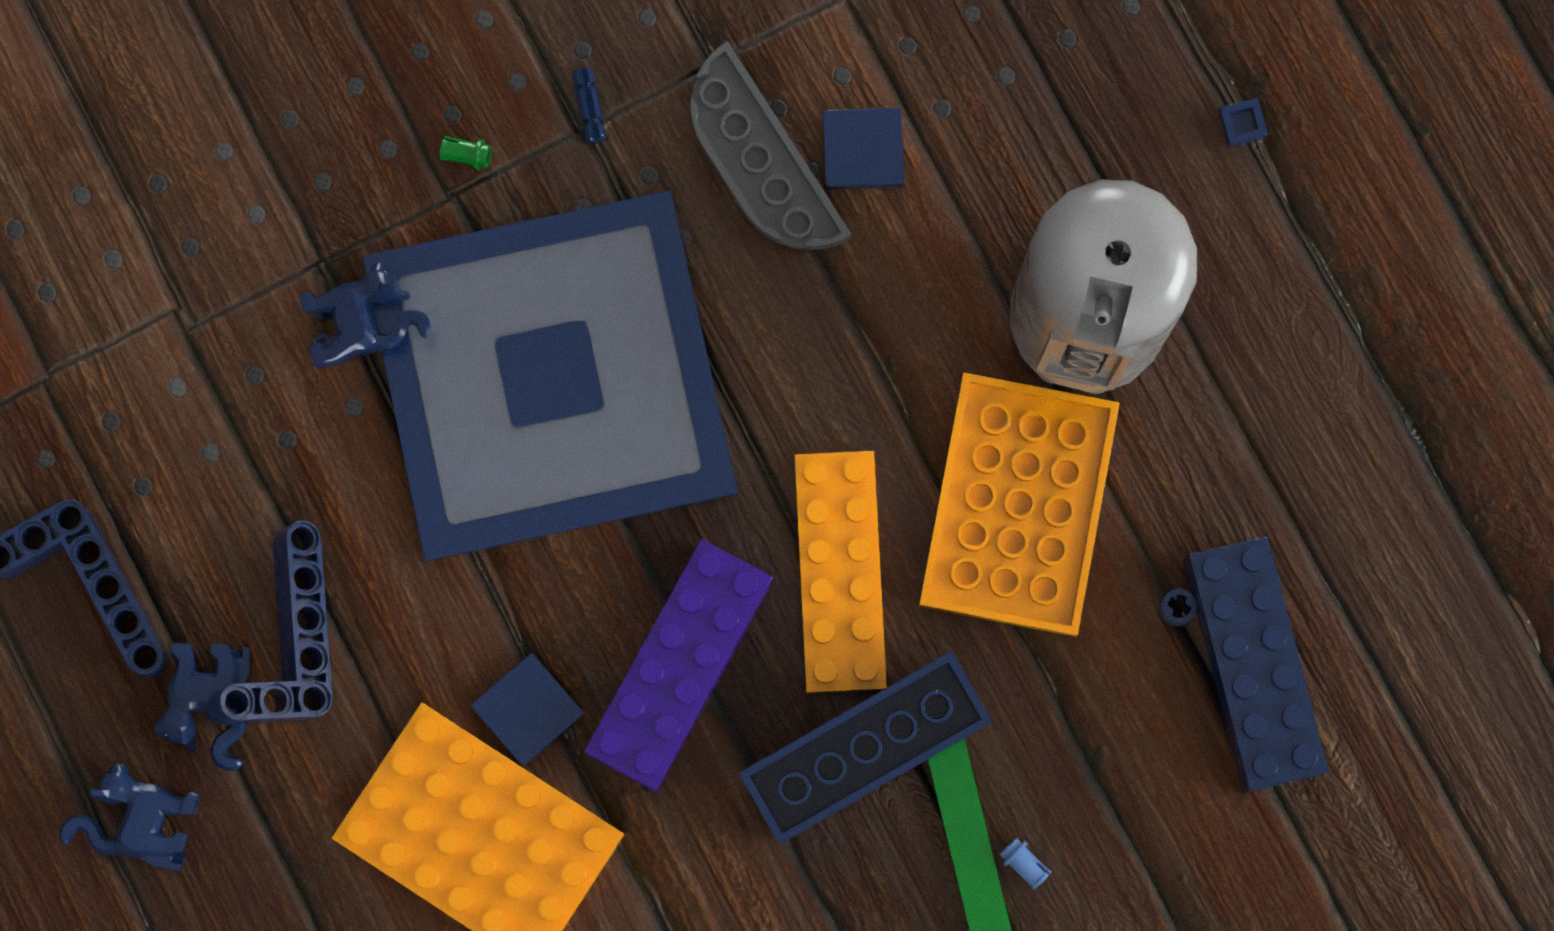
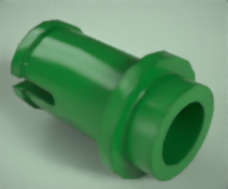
(466, 152)

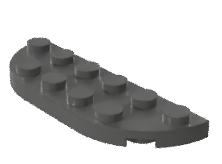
(760, 158)

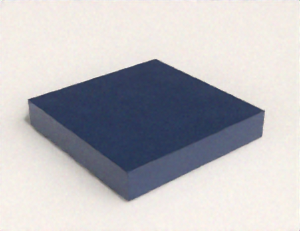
(863, 148)
(527, 709)

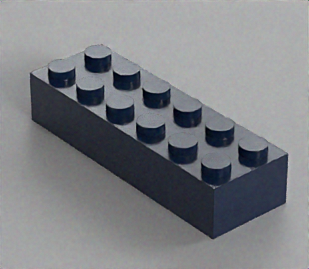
(1255, 665)
(865, 747)

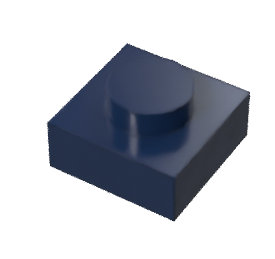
(1242, 123)

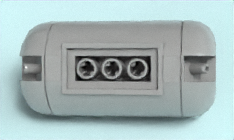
(1102, 285)

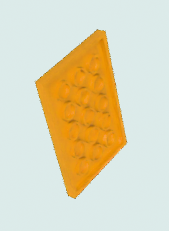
(1019, 504)
(476, 831)

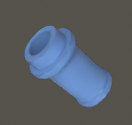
(1025, 863)

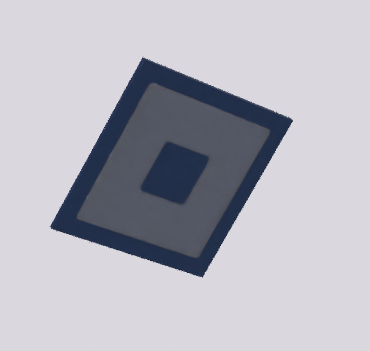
(552, 377)

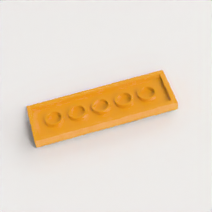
(840, 572)

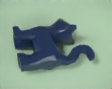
(354, 317)
(190, 694)
(143, 822)

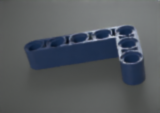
(92, 575)
(293, 640)

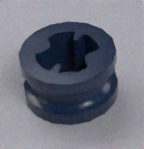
(1189, 603)

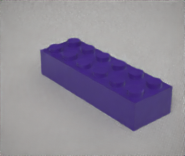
(679, 666)

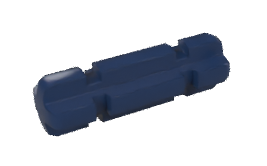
(589, 105)

